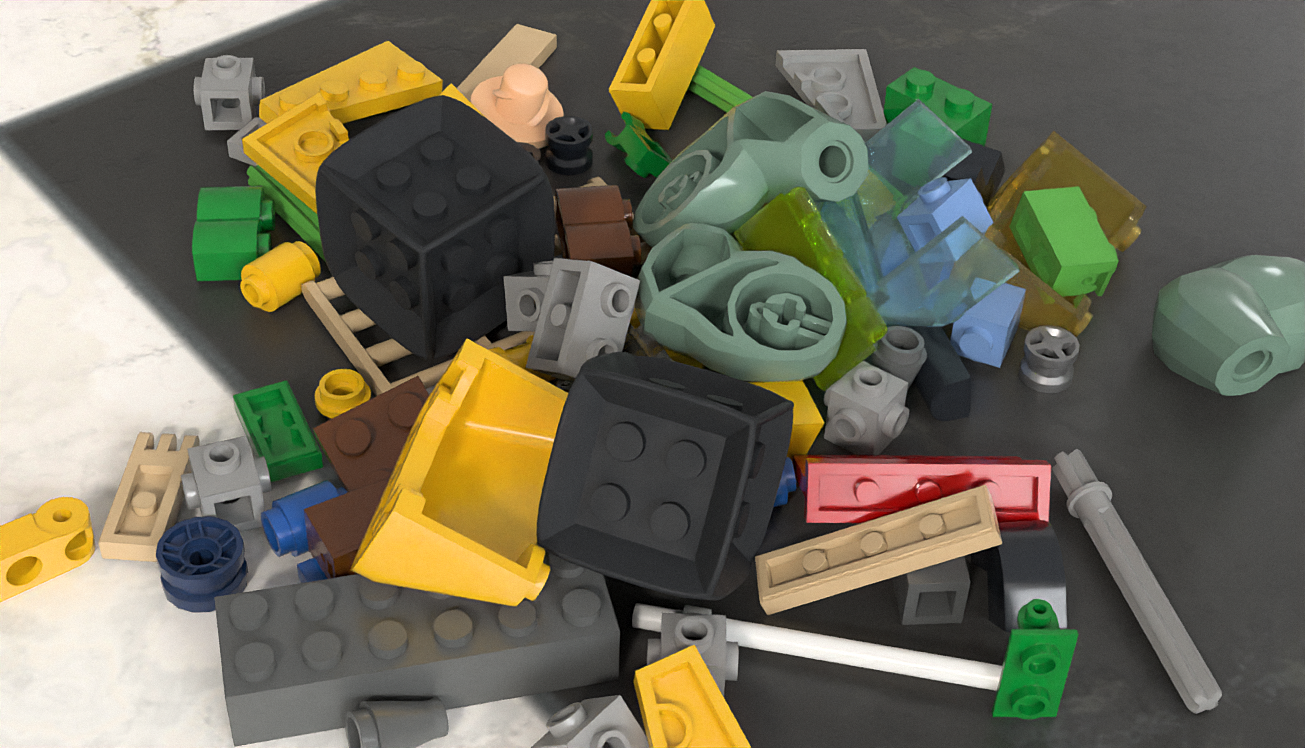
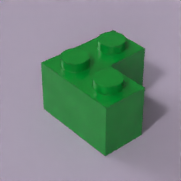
(954, 106)

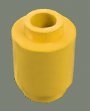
(279, 275)

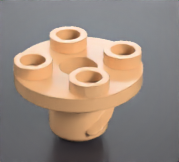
(518, 103)

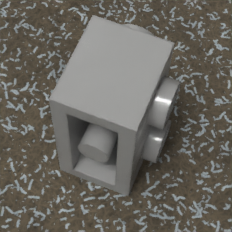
(581, 317)

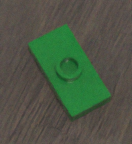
(278, 430)

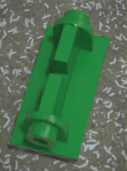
(1034, 664)

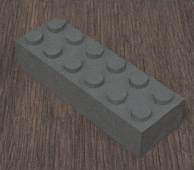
(323, 646)

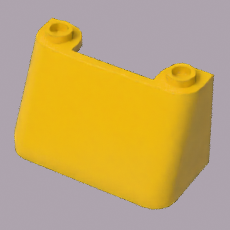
(469, 486)

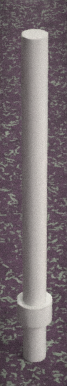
(838, 649)

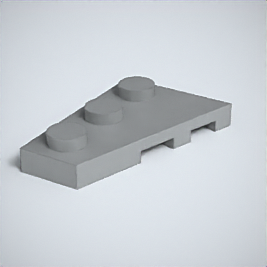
(836, 85)

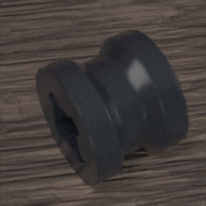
(569, 145)

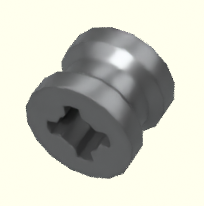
(1048, 359)

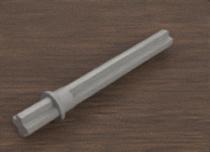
(1174, 647)

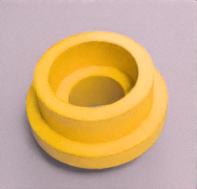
(340, 392)

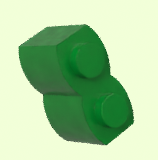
(230, 230)

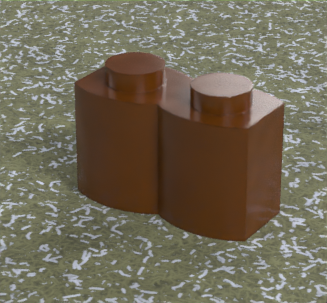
(596, 226)

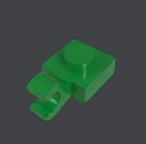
(644, 153)

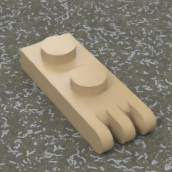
(146, 498)

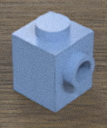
(941, 205)
(989, 326)

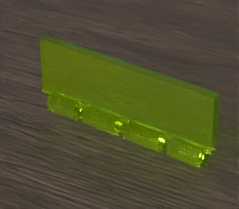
(795, 228)

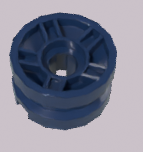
(201, 562)

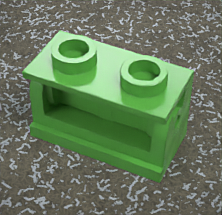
(1063, 241)

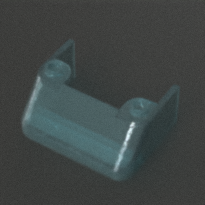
(947, 272)

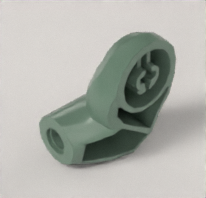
(748, 161)
(739, 309)
(1233, 323)

